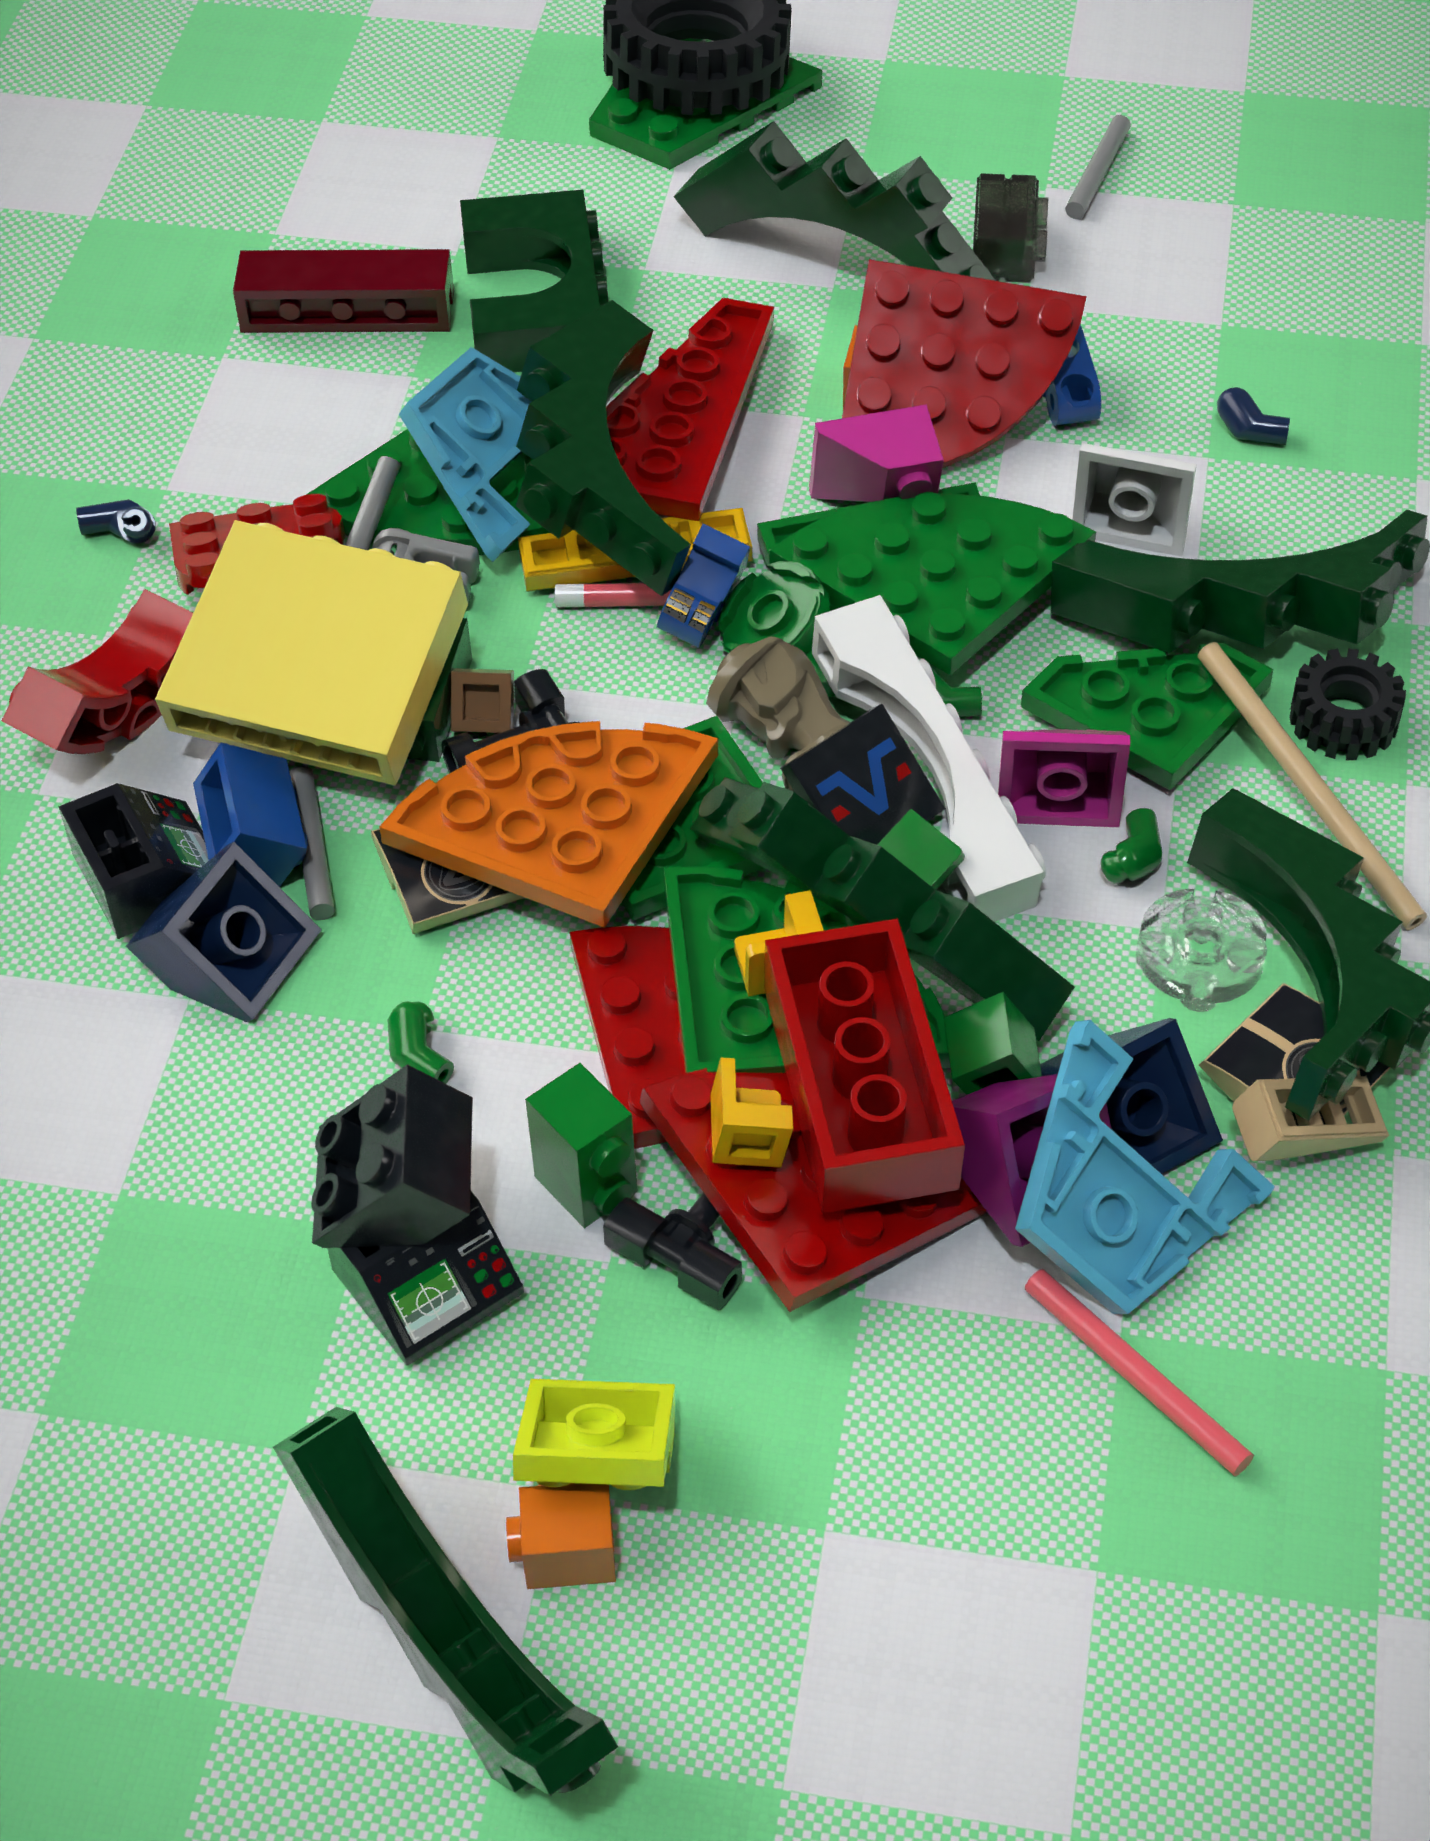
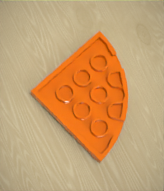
(557, 811)

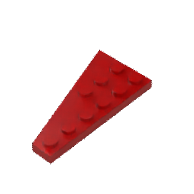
(680, 418)

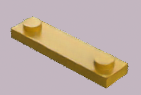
(578, 561)

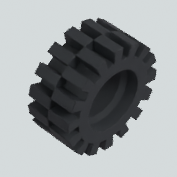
(1351, 680)

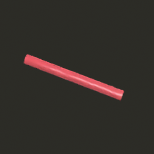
(1139, 1373)

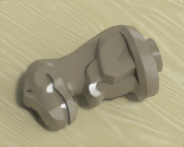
(775, 696)

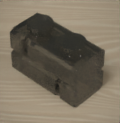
(1008, 226)

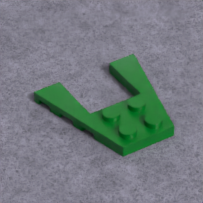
(675, 137)

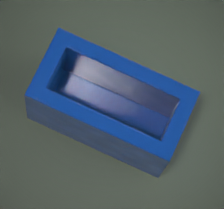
(251, 802)

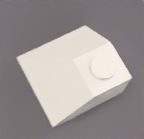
(1134, 498)

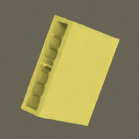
(314, 651)

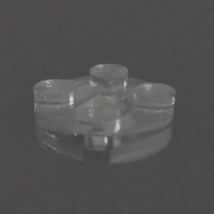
(1196, 976)

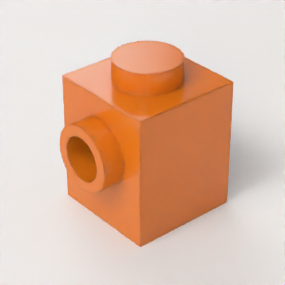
(563, 1535)

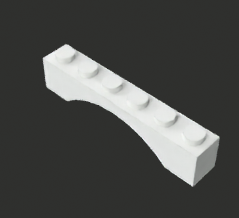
(870, 664)

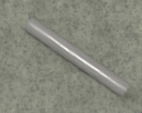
(1097, 167)
(373, 503)
(315, 862)

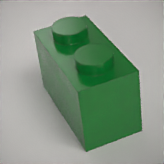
(582, 1145)

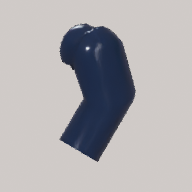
(120, 517)

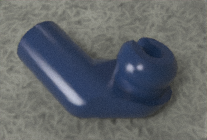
(1247, 421)

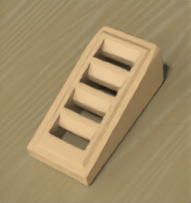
(1272, 1131)

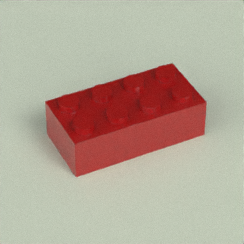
(862, 1066)

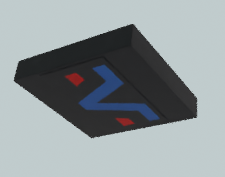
(864, 778)

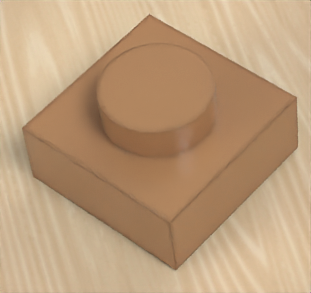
(482, 700)

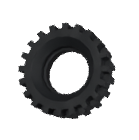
(739, 63)

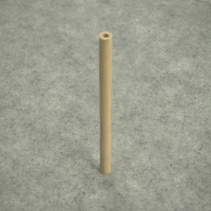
(1312, 785)

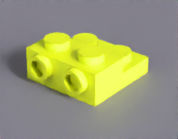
(595, 1433)

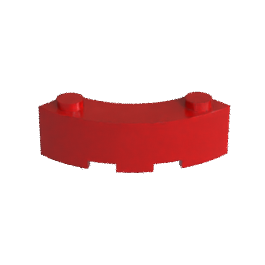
(106, 691)

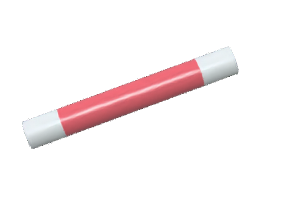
(607, 595)

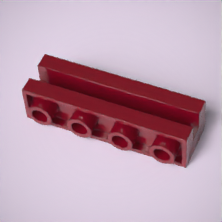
(344, 290)

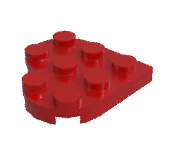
(201, 535)

